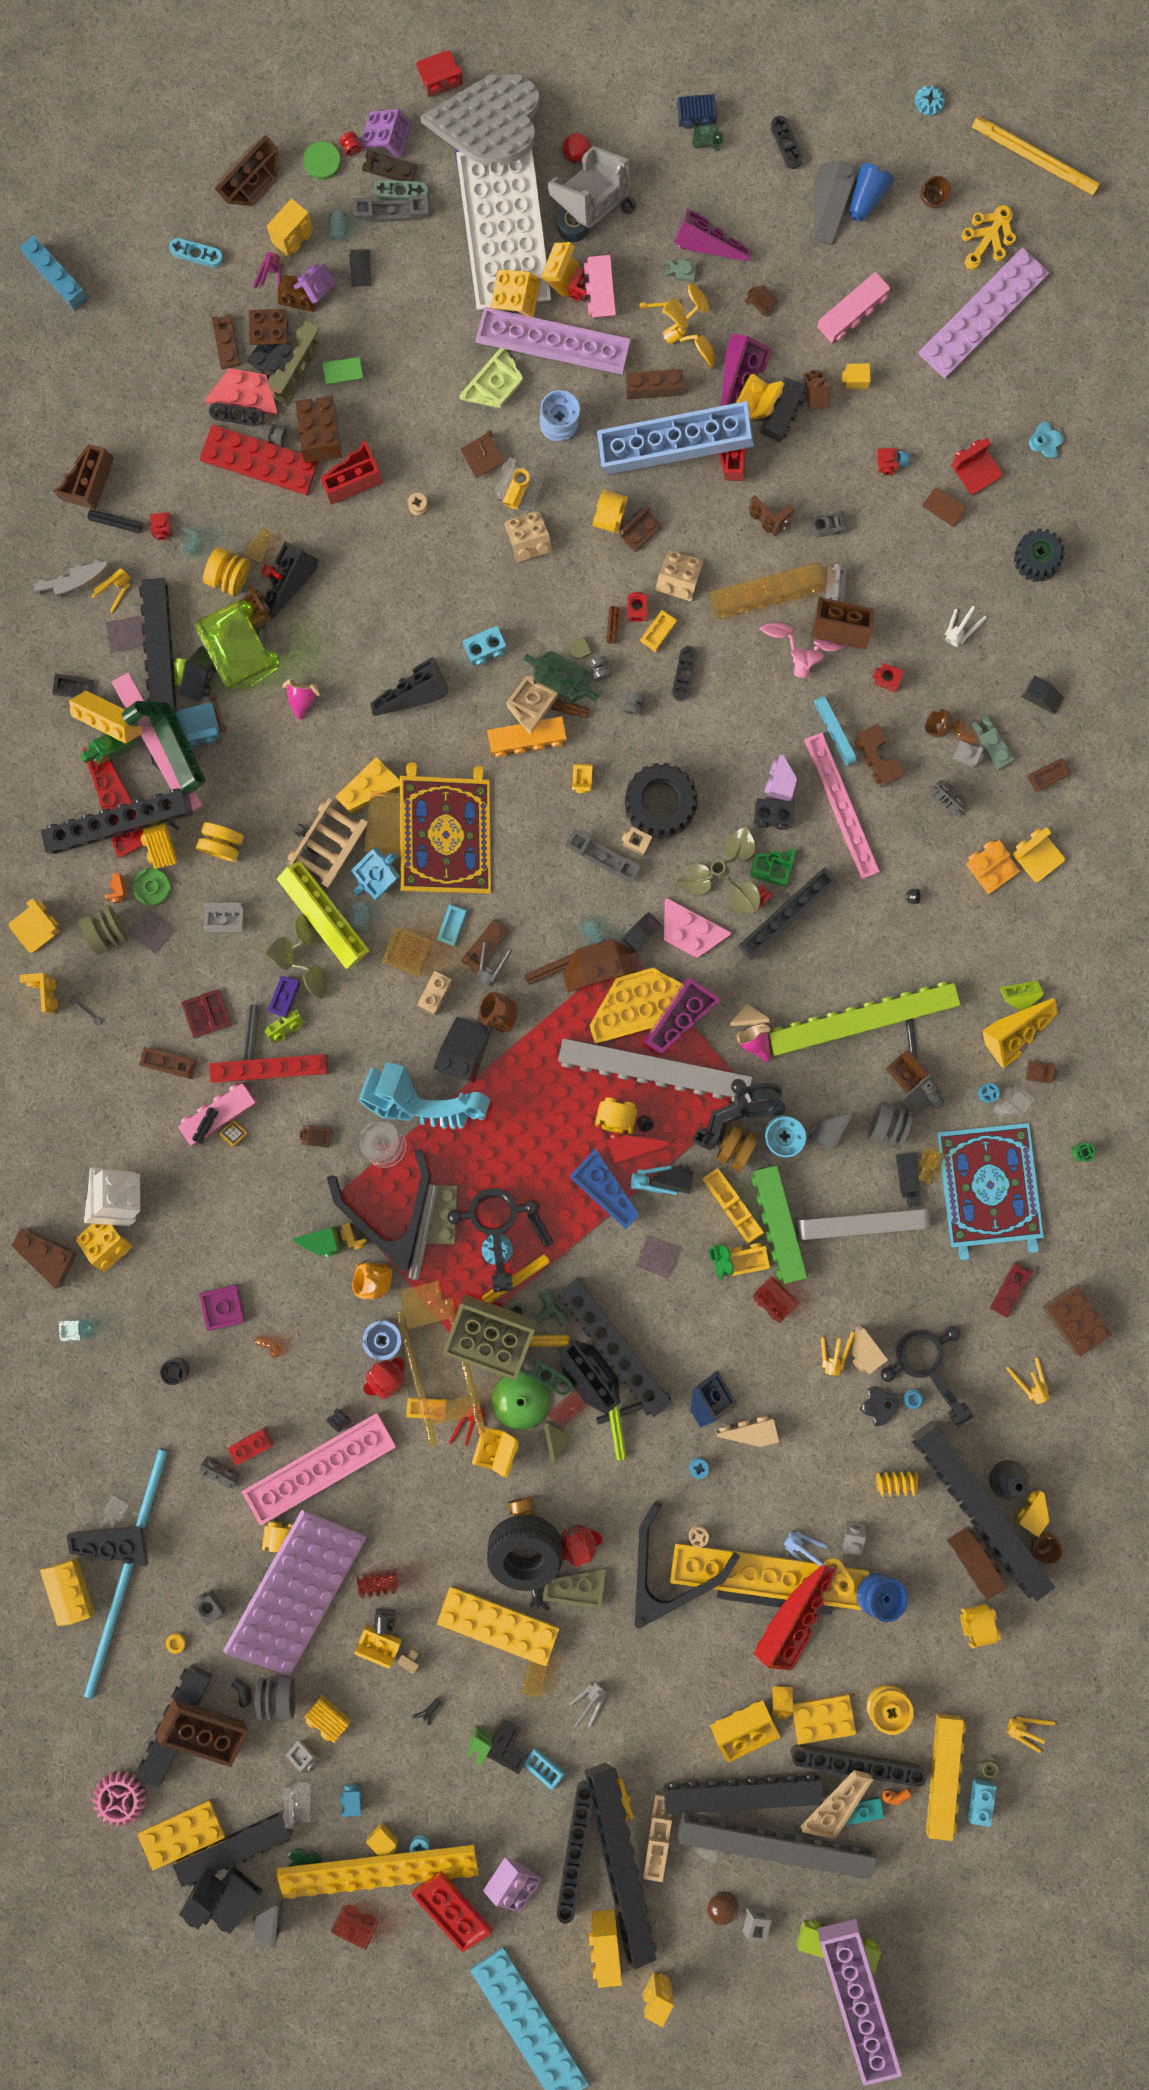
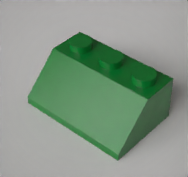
(322, 1242)

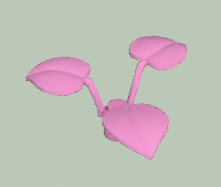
(803, 658)

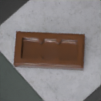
(1048, 775)

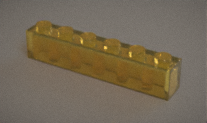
(766, 590)

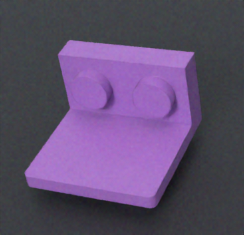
(386, 130)

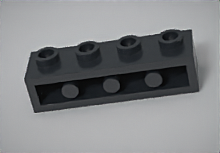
(202, 1900)

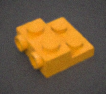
(992, 866)

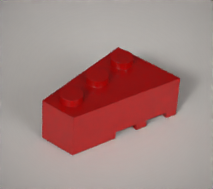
(734, 464)
(352, 475)

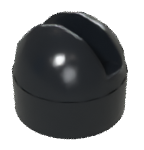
(625, 207)
(913, 896)
(645, 1123)

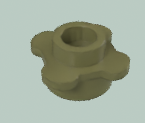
(988, 1774)

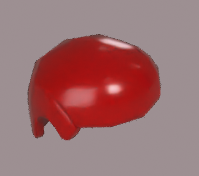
(575, 146)

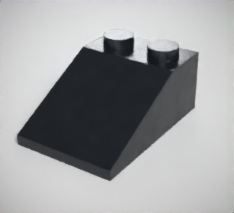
(463, 1050)

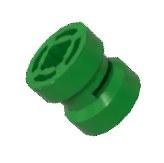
(1080, 1154)

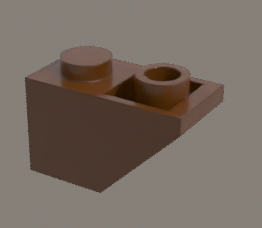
(816, 390)

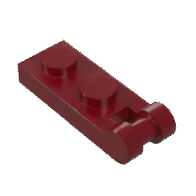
(1010, 1289)

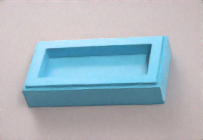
(452, 925)

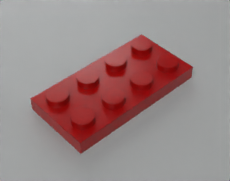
(451, 1911)

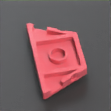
(244, 389)

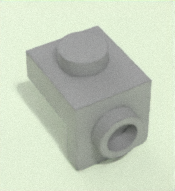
(854, 1538)

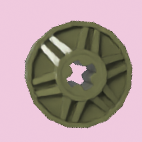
(105, 928)

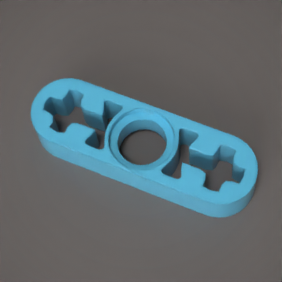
(192, 246)

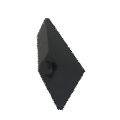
(296, 569)
(421, 688)

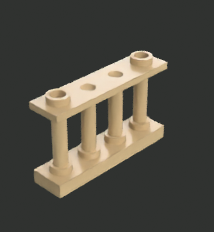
(336, 859)

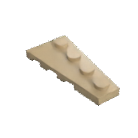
(837, 1808)

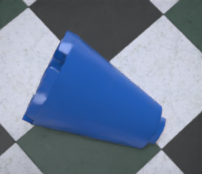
(869, 190)

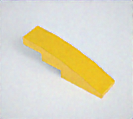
(733, 1206)

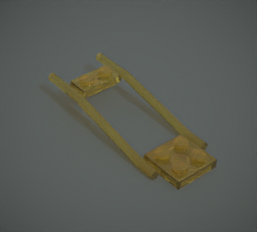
(423, 1307)

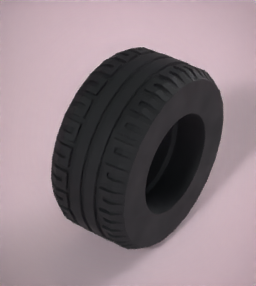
(522, 1572)

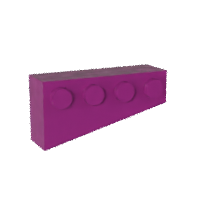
(681, 1014)

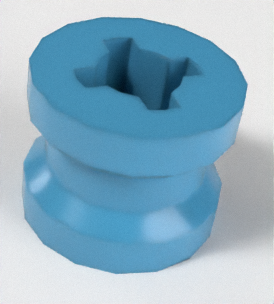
(992, 1091)
(697, 1465)

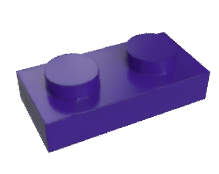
(284, 996)

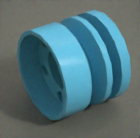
(793, 1143)

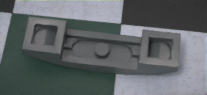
(391, 210)
(602, 856)

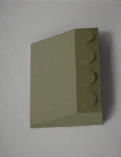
(490, 1337)

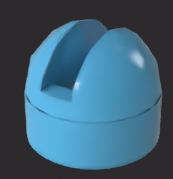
(903, 456)

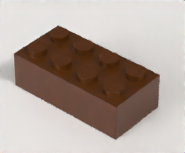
(201, 1732)

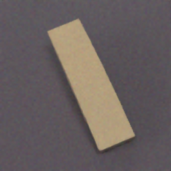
(657, 1841)

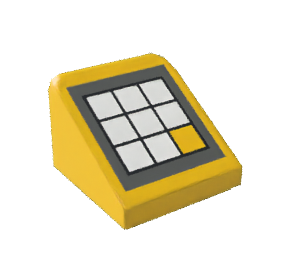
(233, 1133)

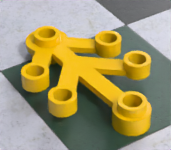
(990, 234)

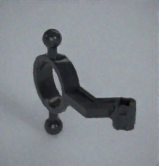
(741, 1108)
(501, 1281)
(960, 1412)

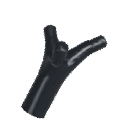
(536, 1599)
(428, 1712)

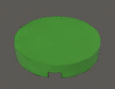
(322, 160)
(151, 892)

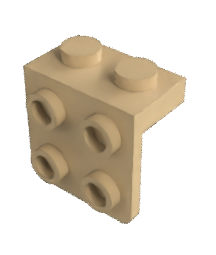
(528, 536)
(679, 575)

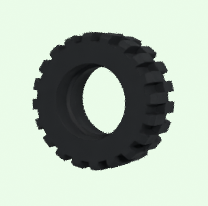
(661, 775)

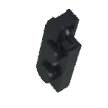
(908, 1177)

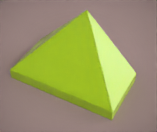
(1022, 995)

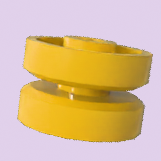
(220, 842)
(894, 1720)

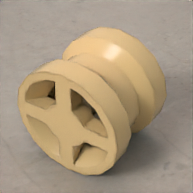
(418, 508)
(699, 1539)

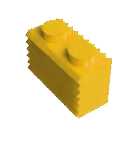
(159, 845)
(327, 1719)

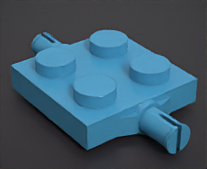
(375, 873)

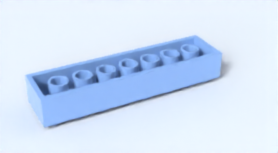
(676, 438)

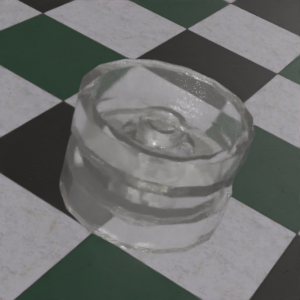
(382, 1143)

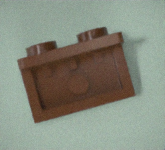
(293, 297)
(259, 609)
(907, 1071)

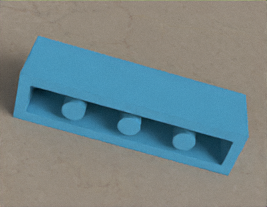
(53, 272)

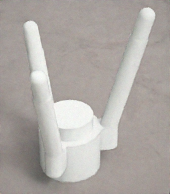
(955, 636)

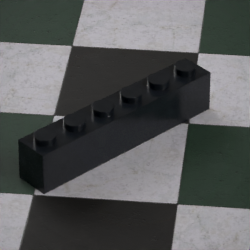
(787, 913)
(160, 1757)
(232, 1849)

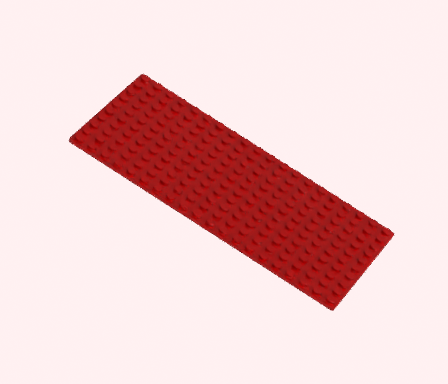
(530, 1145)

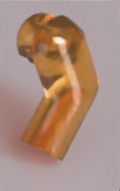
(961, 734)
(269, 1344)

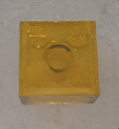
(407, 952)

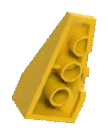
(1010, 1033)

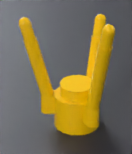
(119, 579)
(834, 1365)
(1039, 1391)
(1017, 1729)

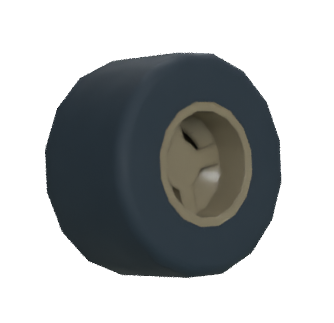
(570, 232)

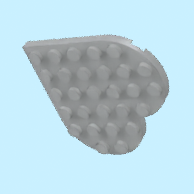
(488, 119)

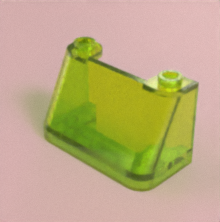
(235, 646)

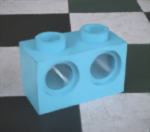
(482, 641)
(981, 1802)

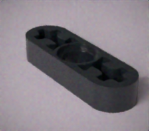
(787, 134)
(222, 416)
(692, 660)

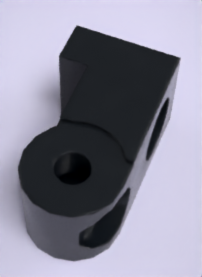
(384, 1621)

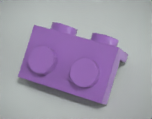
(315, 281)

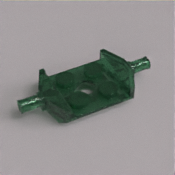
(572, 687)

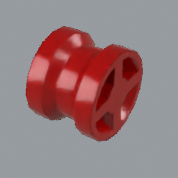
(351, 144)
(764, 895)

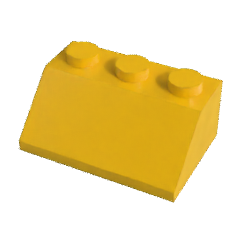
(67, 1592)
(745, 1731)

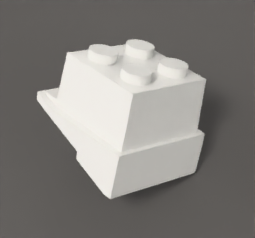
(112, 1197)

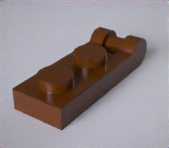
(226, 342)
(493, 936)
(166, 1062)

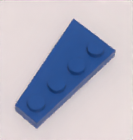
(601, 1185)

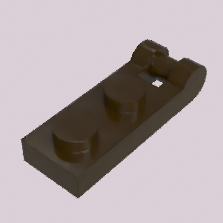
(389, 167)

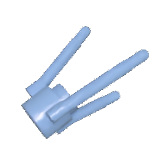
(794, 1543)

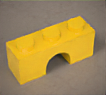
(658, 1998)

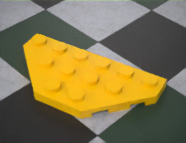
(633, 1004)

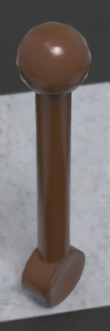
(213, 699)

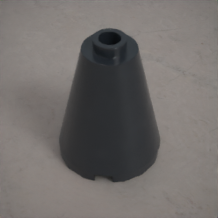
(1009, 1479)

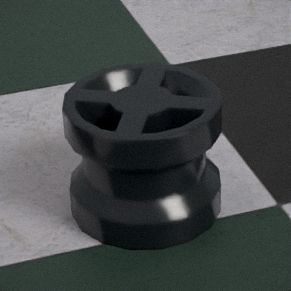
(338, 1420)

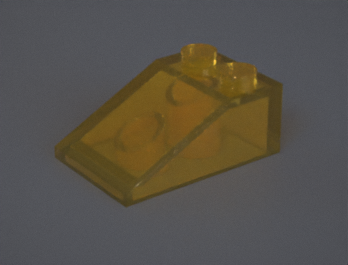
(383, 823)

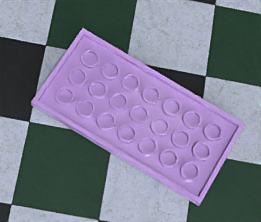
(295, 1593)

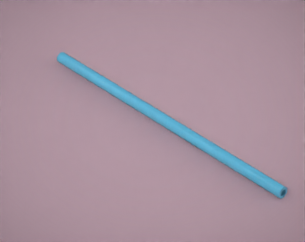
(124, 1579)

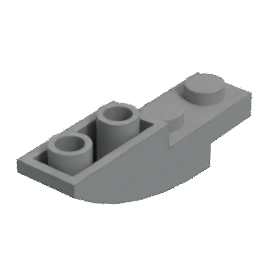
(81, 579)

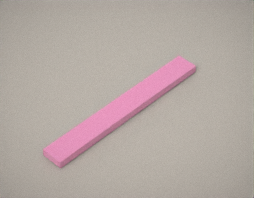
(129, 694)
(842, 805)

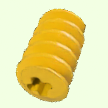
(897, 1484)

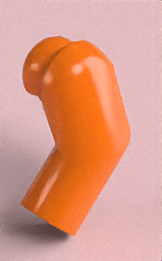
(895, 1798)

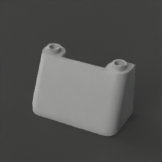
(595, 188)

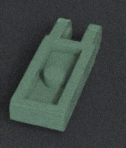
(993, 744)

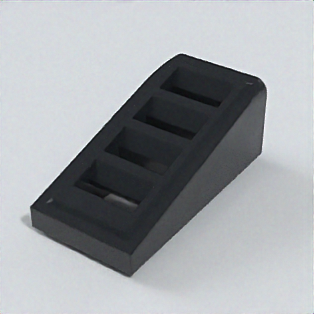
(59, 692)

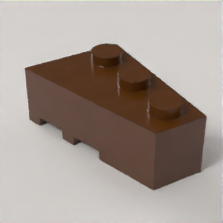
(87, 478)

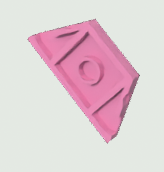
(690, 931)

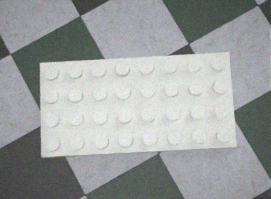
(502, 223)

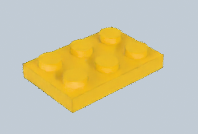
(823, 1719)

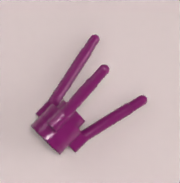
(269, 264)

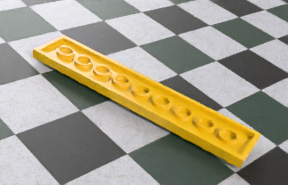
(755, 1574)
(376, 1871)

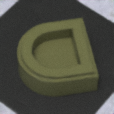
(579, 648)

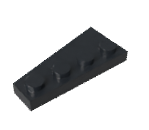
(110, 1544)

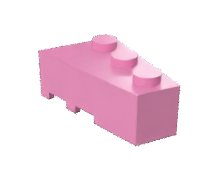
(600, 286)

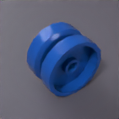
(882, 1597)

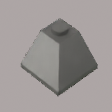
(829, 1131)
(268, 1921)

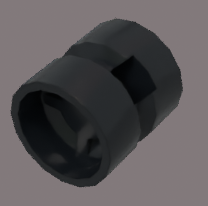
(174, 1371)

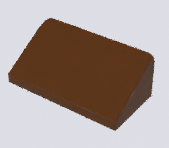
(944, 506)

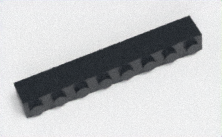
(743, 1793)

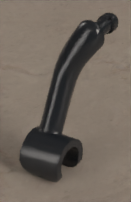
(302, 835)

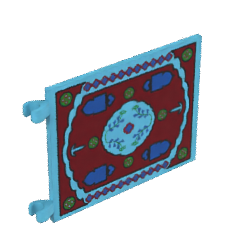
(990, 1186)

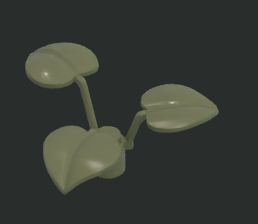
(743, 899)
(283, 957)

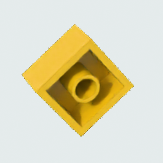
(290, 228)

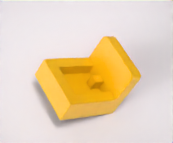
(582, 777)
(348, 1234)
(782, 1702)

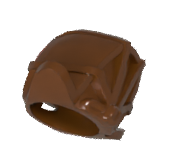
(498, 1013)

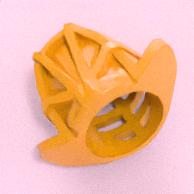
(372, 1280)

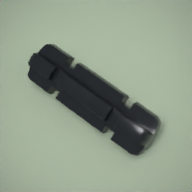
(205, 1125)
(540, 1229)

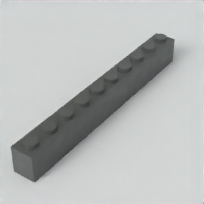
(776, 1845)

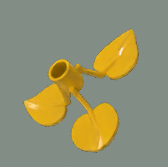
(676, 332)

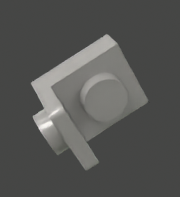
(968, 754)
(303, 1758)

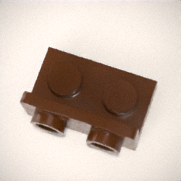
(639, 529)

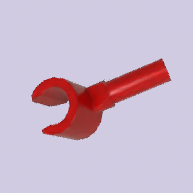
(269, 571)

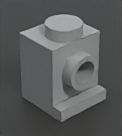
(756, 1925)

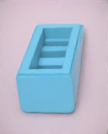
(548, 1763)

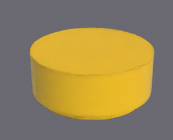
(176, 1643)

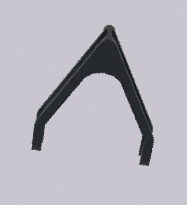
(397, 1251)
(647, 1605)

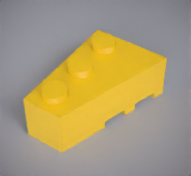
(372, 777)

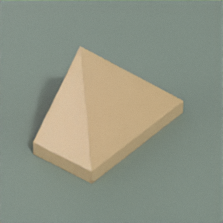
(748, 1016)

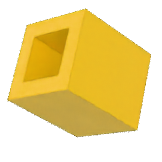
(856, 376)
(382, 1841)

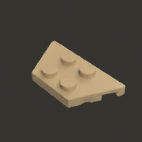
(531, 703)

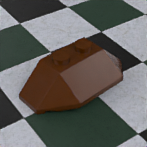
(250, 174)
(599, 964)

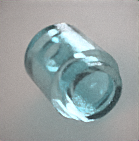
(337, 225)

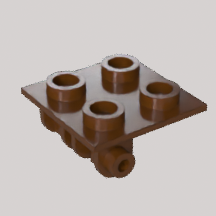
(268, 326)

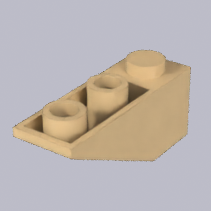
(756, 1433)

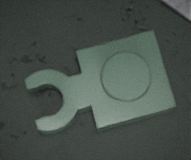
(683, 270)

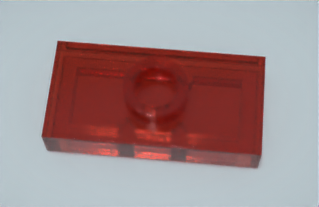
(567, 1409)

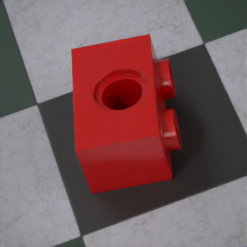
(250, 1446)

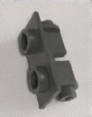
(212, 1467)

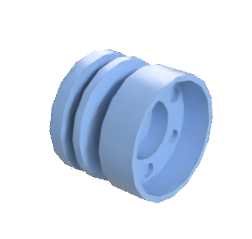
(559, 405)

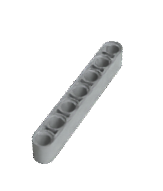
(863, 1224)

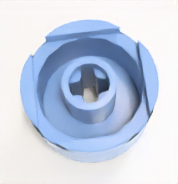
(381, 1350)

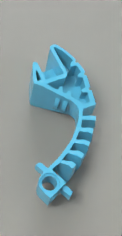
(393, 1097)

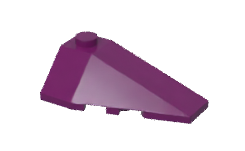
(699, 237)
(742, 359)

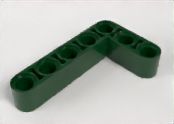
(172, 738)
(539, 1367)

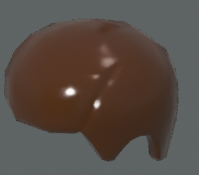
(935, 186)
(944, 718)
(1047, 1548)
(722, 1908)

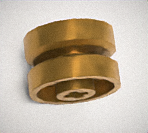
(735, 1146)

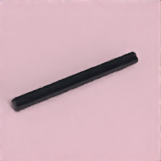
(761, 1600)

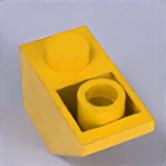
(1034, 1514)

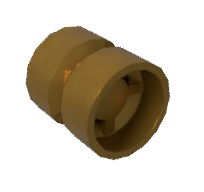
(521, 1506)

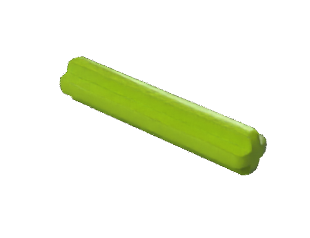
(617, 1432)

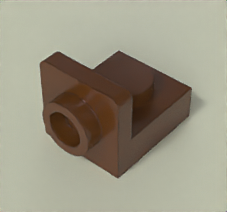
(1041, 1072)
(315, 1136)

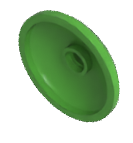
(524, 1416)

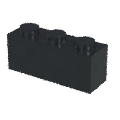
(784, 410)

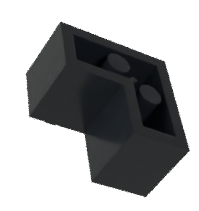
(197, 675)

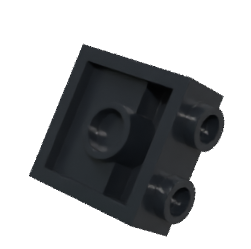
(271, 357)

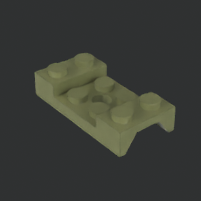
(285, 383)

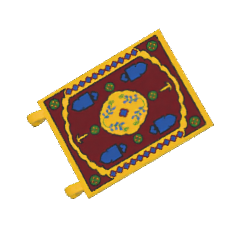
(445, 833)

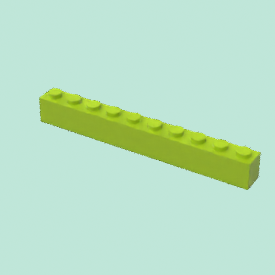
(863, 1019)

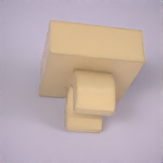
(408, 1662)

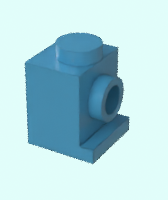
(351, 1800)

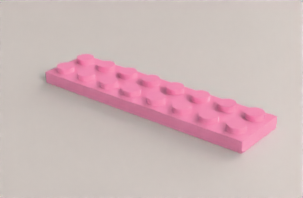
(319, 1468)

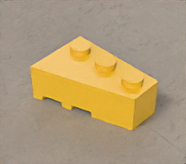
(605, 1949)

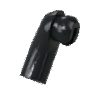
(244, 1692)

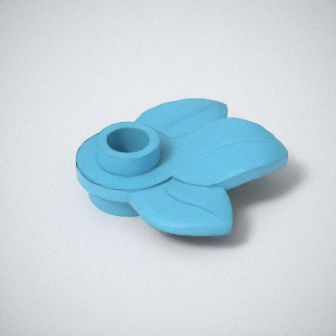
(1048, 438)

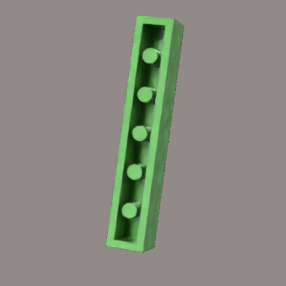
(779, 1223)

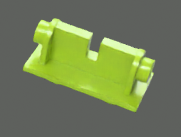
(277, 1032)

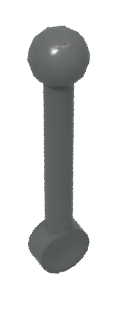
(97, 1021)

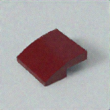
(206, 1013)

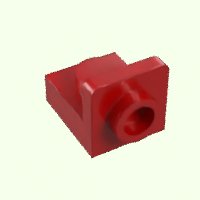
(576, 284)
(887, 461)
(161, 525)

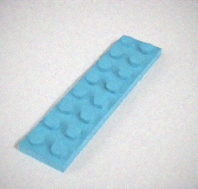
(528, 2023)

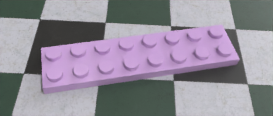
(983, 313)
(553, 340)

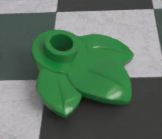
(721, 1257)

